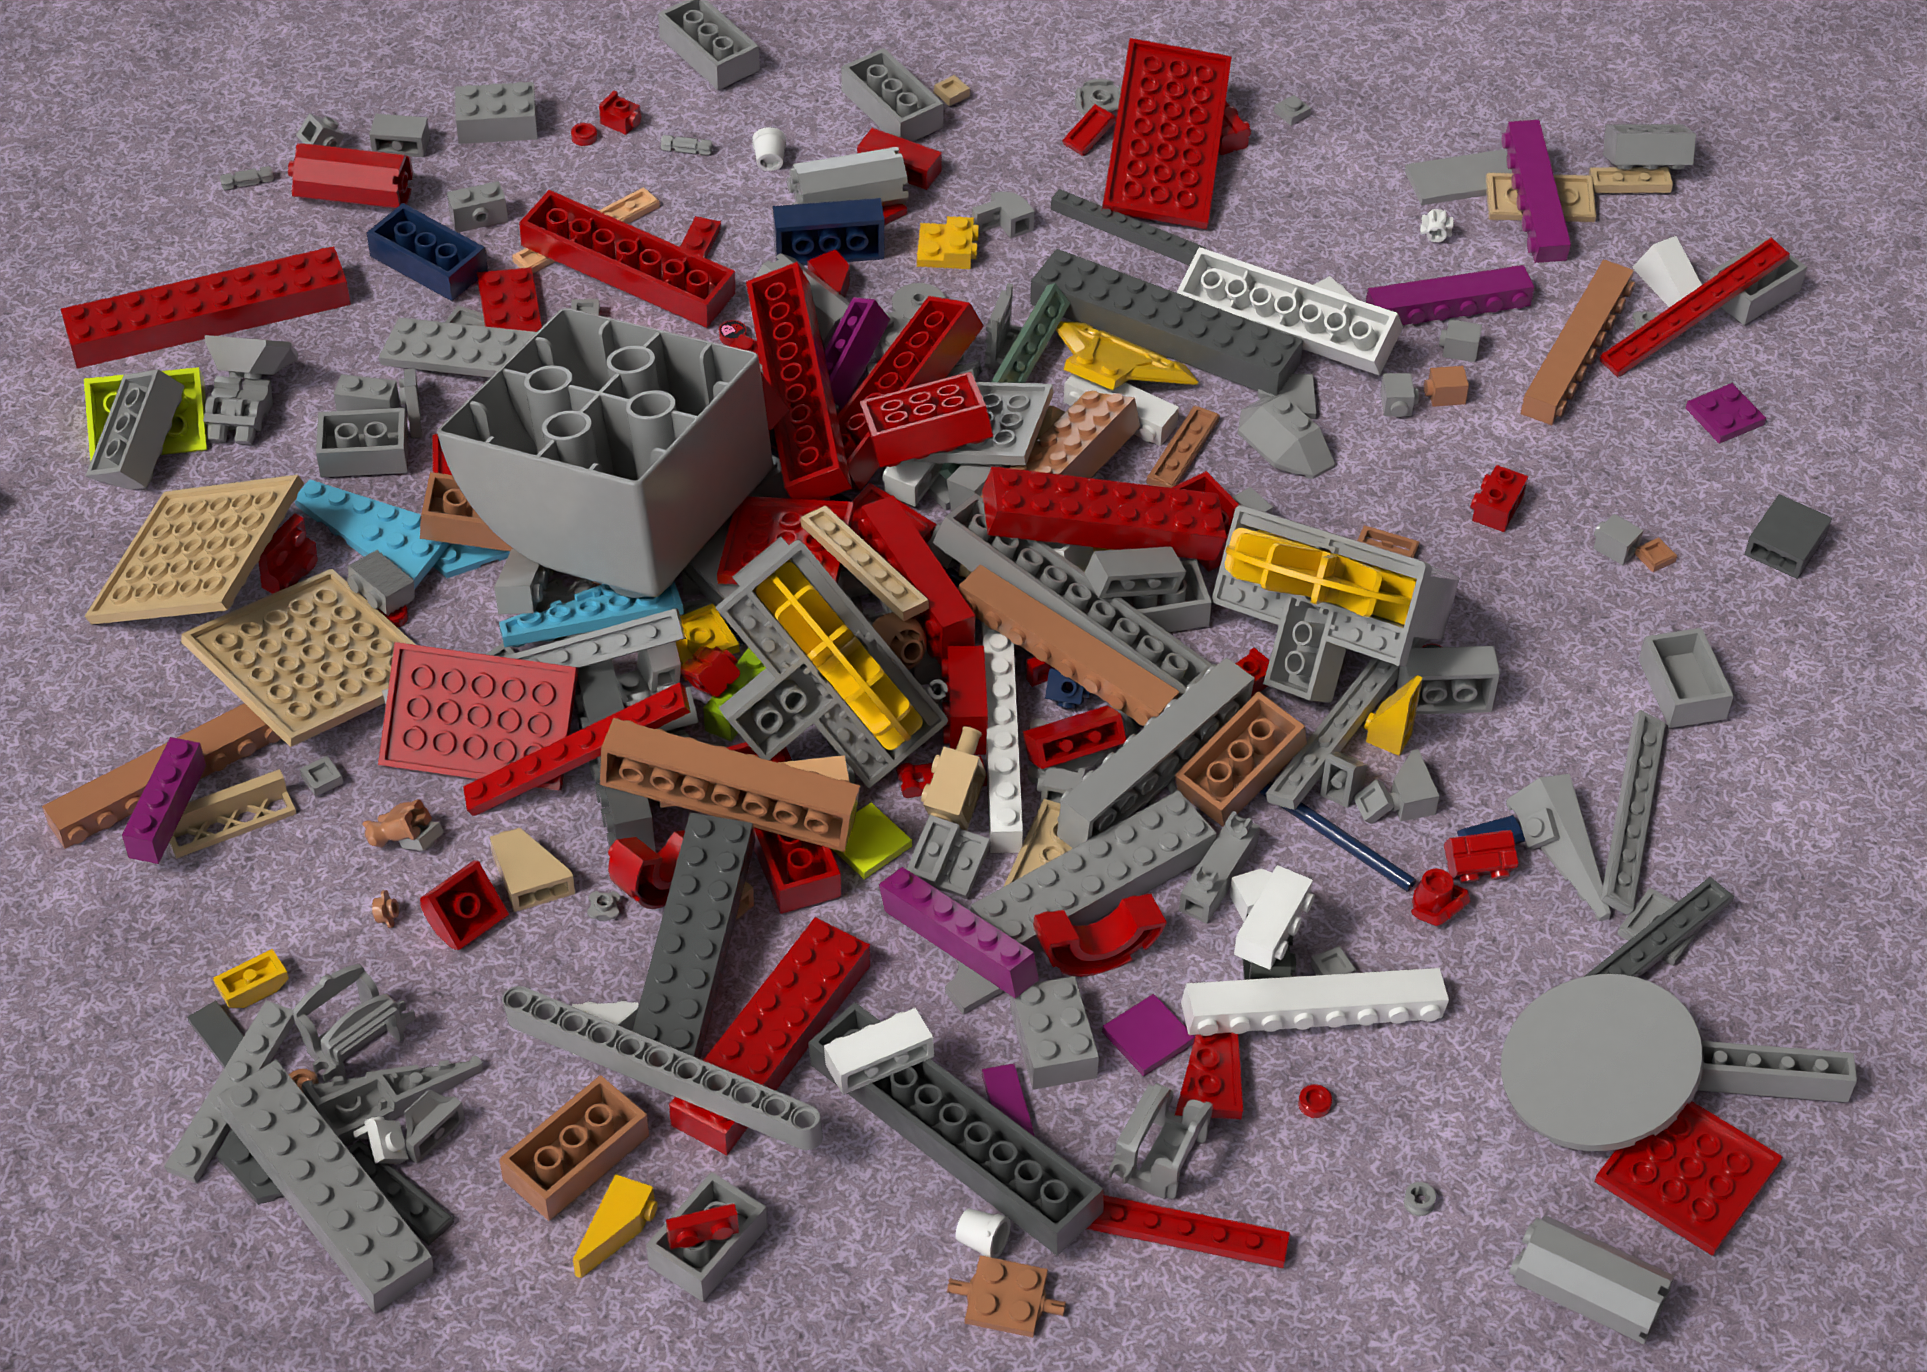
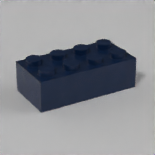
(817, 228)
(427, 251)

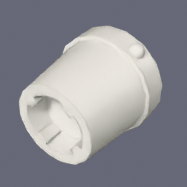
(769, 148)
(983, 1232)

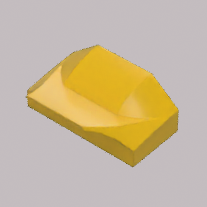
(252, 980)

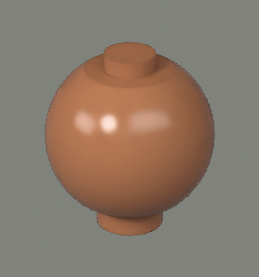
(904, 638)

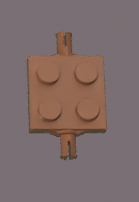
(1006, 1296)

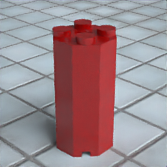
(350, 175)

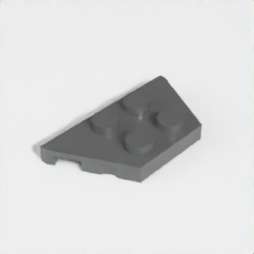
(246, 1170)

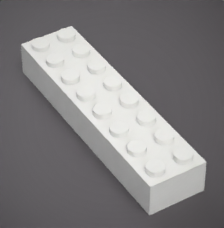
(1323, 319)

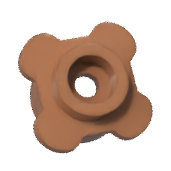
(385, 909)

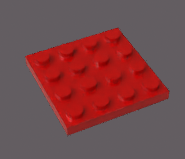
(764, 520)
(1692, 1176)

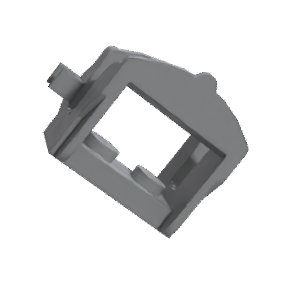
(355, 1028)
(1164, 1162)

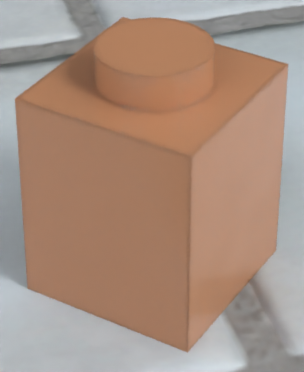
(1447, 386)

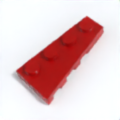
(1214, 1076)

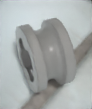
(1412, 1192)

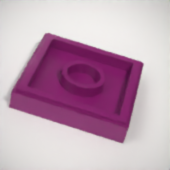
(1148, 1034)

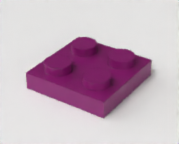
(1725, 413)

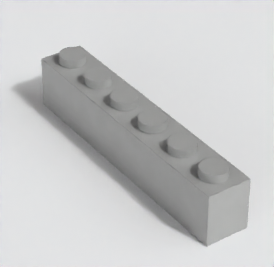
(1777, 1071)

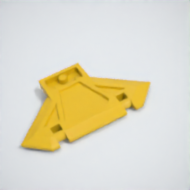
(1114, 361)

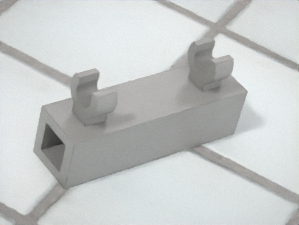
(1222, 862)

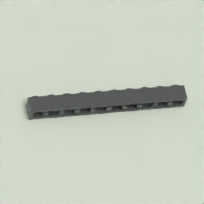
(1124, 227)

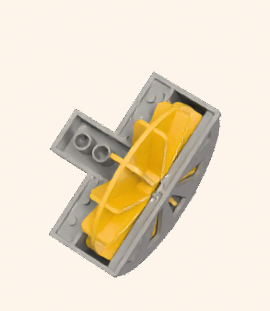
(1327, 598)
(820, 668)

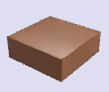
(1655, 554)

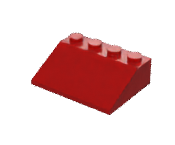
(926, 419)

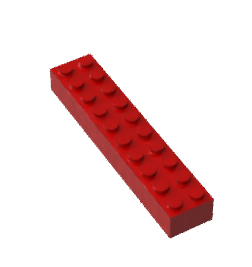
(205, 306)
(797, 370)

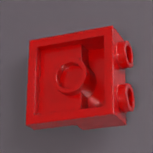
(287, 556)

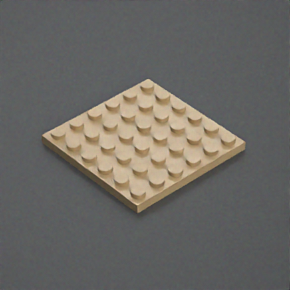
(195, 550)
(302, 655)

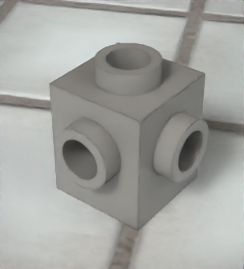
(320, 131)

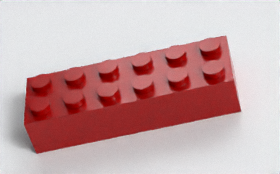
(898, 542)
(794, 869)

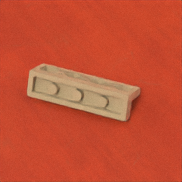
(225, 809)

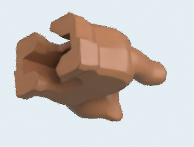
(397, 824)

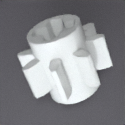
(1436, 225)

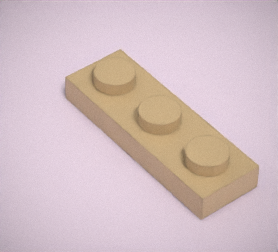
(1631, 180)

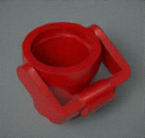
(1434, 897)

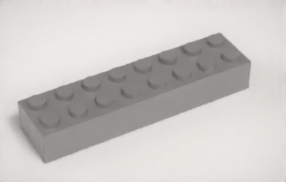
(1154, 755)
(1103, 870)
(326, 1186)

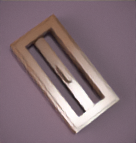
(1388, 540)

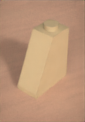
(529, 870)

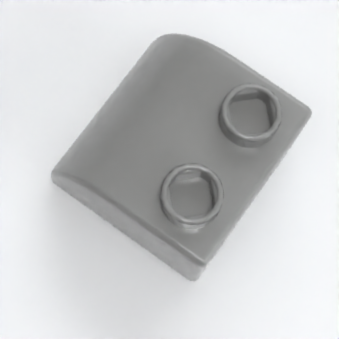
(612, 448)

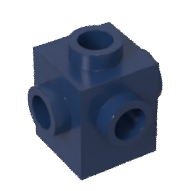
(1057, 690)

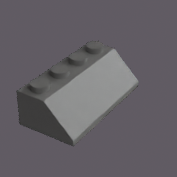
(135, 430)

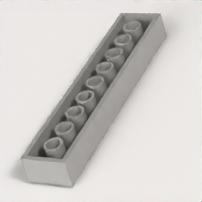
(1067, 591)

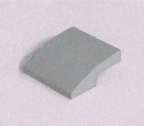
(948, 856)

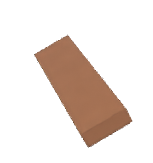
(1183, 448)

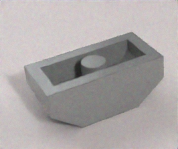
(430, 1122)

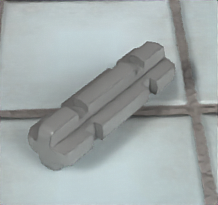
(686, 145)
(246, 178)

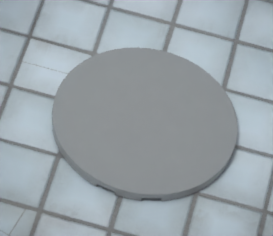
(1602, 1062)

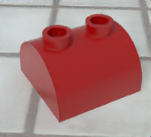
(463, 906)

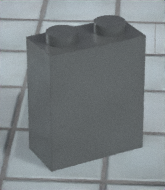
(1788, 536)

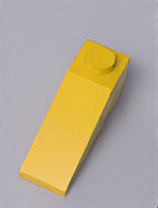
(1394, 720)
(615, 1223)

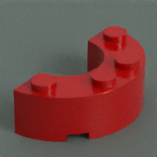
(643, 872)
(1103, 944)

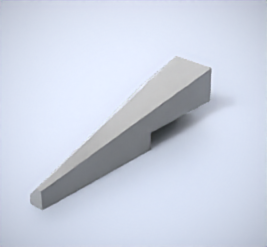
(1573, 851)
(382, 1093)

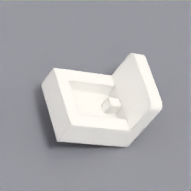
(385, 1140)

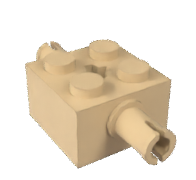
(956, 781)

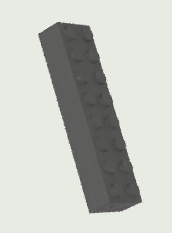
(624, 812)
(695, 933)

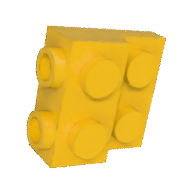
(948, 244)
(707, 629)

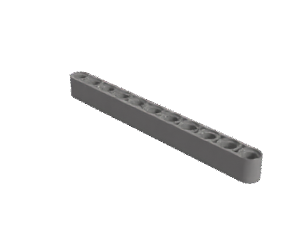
(664, 1068)

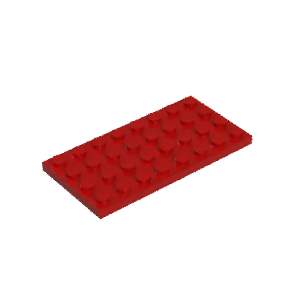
(1167, 133)

